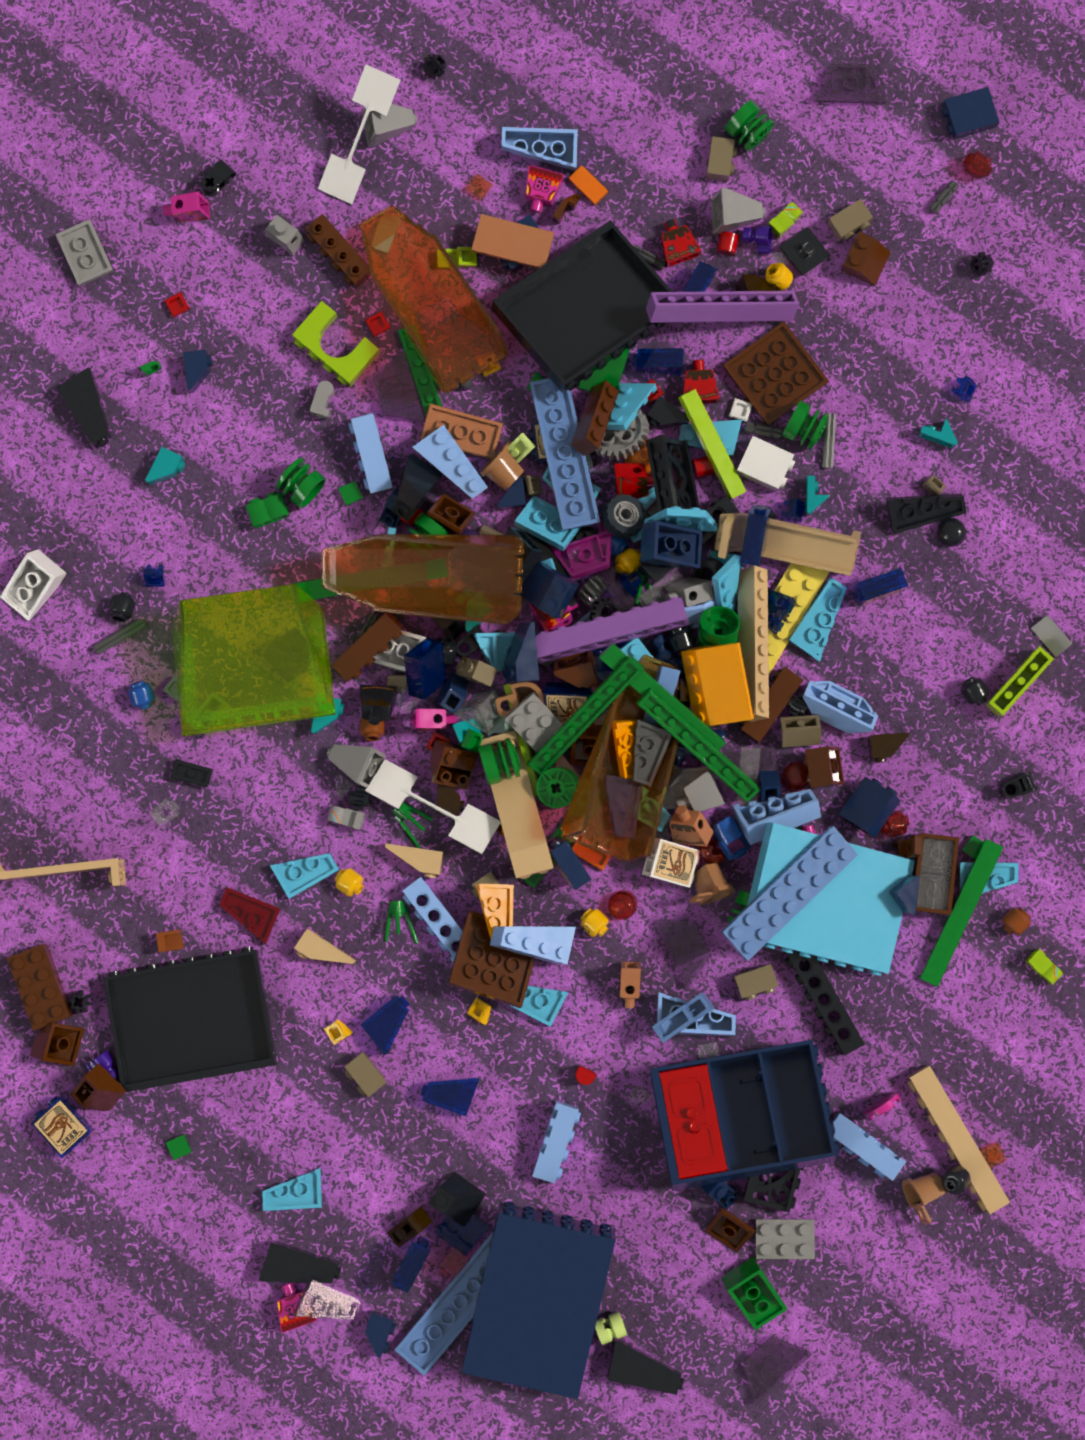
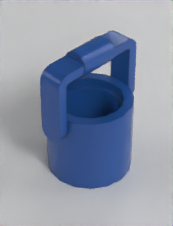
(727, 832)

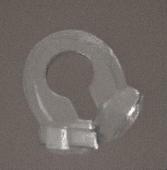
(405, 707)

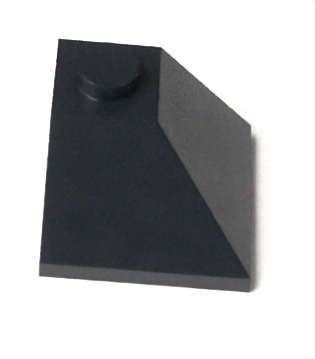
(457, 1199)

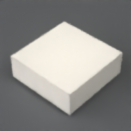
(740, 410)

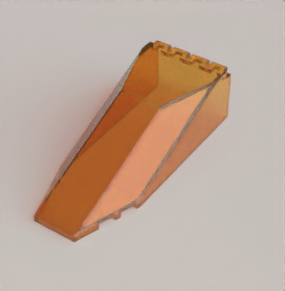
(430, 299)
(430, 575)
(589, 808)

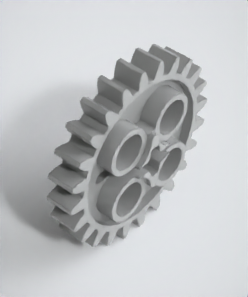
(618, 443)

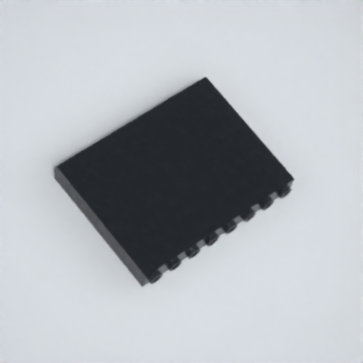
(582, 306)
(190, 1019)

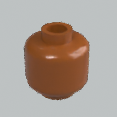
(371, 732)
(1016, 921)

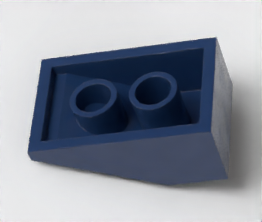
(671, 545)
(548, 590)
(522, 659)

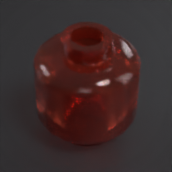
(977, 165)
(895, 825)

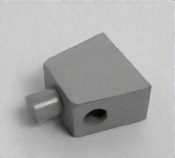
(283, 234)
(685, 588)
(701, 794)

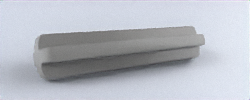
(829, 441)

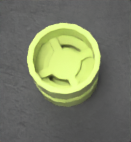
(617, 1327)

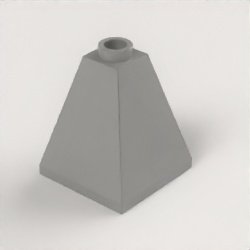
(382, 127)
(734, 211)
(357, 761)

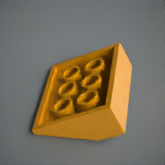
(717, 683)

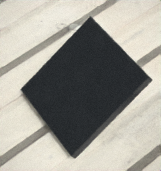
(804, 251)

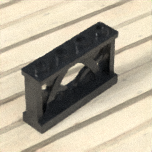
(667, 454)
(755, 1185)

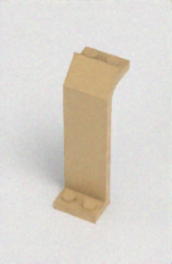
(792, 543)
(520, 817)
(115, 876)

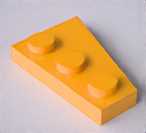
(624, 745)
(496, 904)

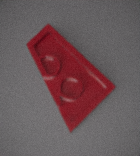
(252, 913)

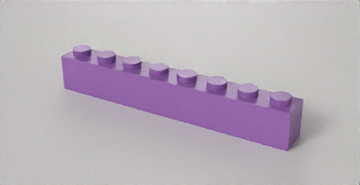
(722, 306)
(614, 628)

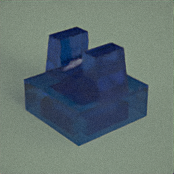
(966, 388)
(795, 509)
(154, 577)
(630, 582)

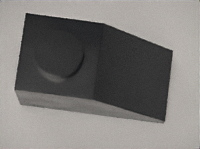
(666, 415)

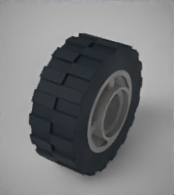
(631, 509)

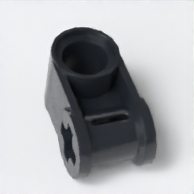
(219, 176)
(470, 640)
(1021, 785)

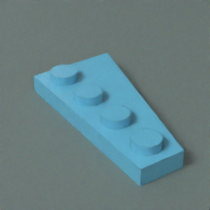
(814, 628)

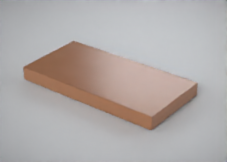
(512, 241)
(472, 433)

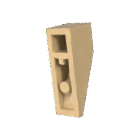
(423, 860)
(317, 948)

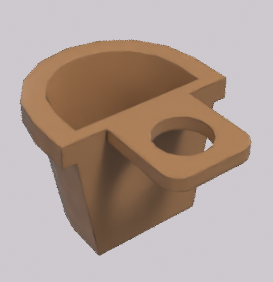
(502, 468)
(520, 692)
(711, 885)
(921, 1192)

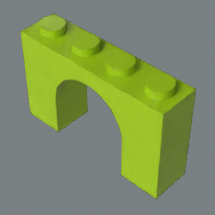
(347, 368)

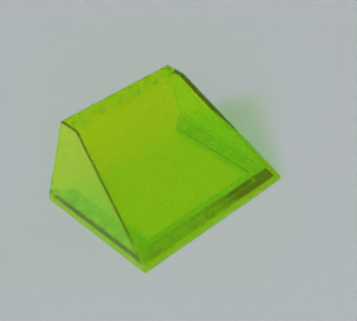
(251, 660)

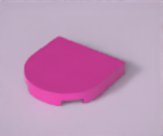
(881, 1106)

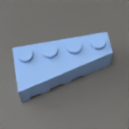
(543, 144)
(371, 453)
(448, 458)
(789, 811)
(542, 943)
(712, 1024)
(555, 1142)
(866, 1147)

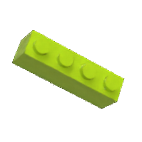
(1019, 681)

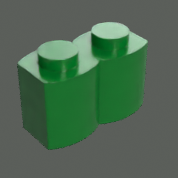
(267, 510)

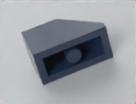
(196, 368)
(769, 784)

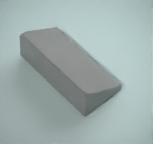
(1051, 636)

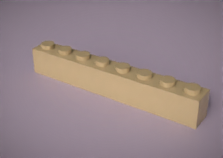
(754, 636)
(957, 1138)

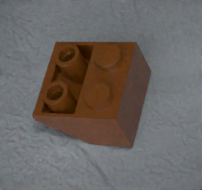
(452, 764)
(98, 1090)

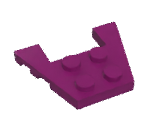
(587, 554)

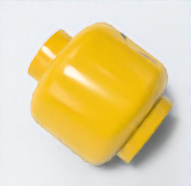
(779, 276)
(627, 561)
(349, 882)
(594, 922)

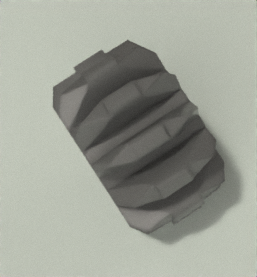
(593, 590)

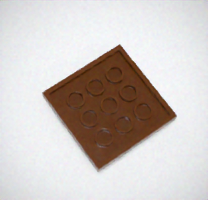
(775, 373)
(489, 969)

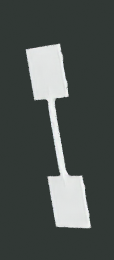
(376, 94)
(471, 828)

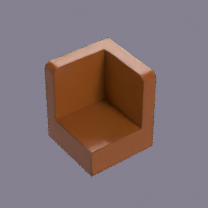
(169, 940)

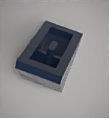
(514, 497)
(906, 894)

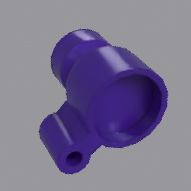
(761, 235)
(106, 1062)

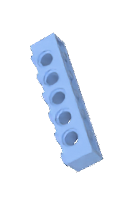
(419, 888)

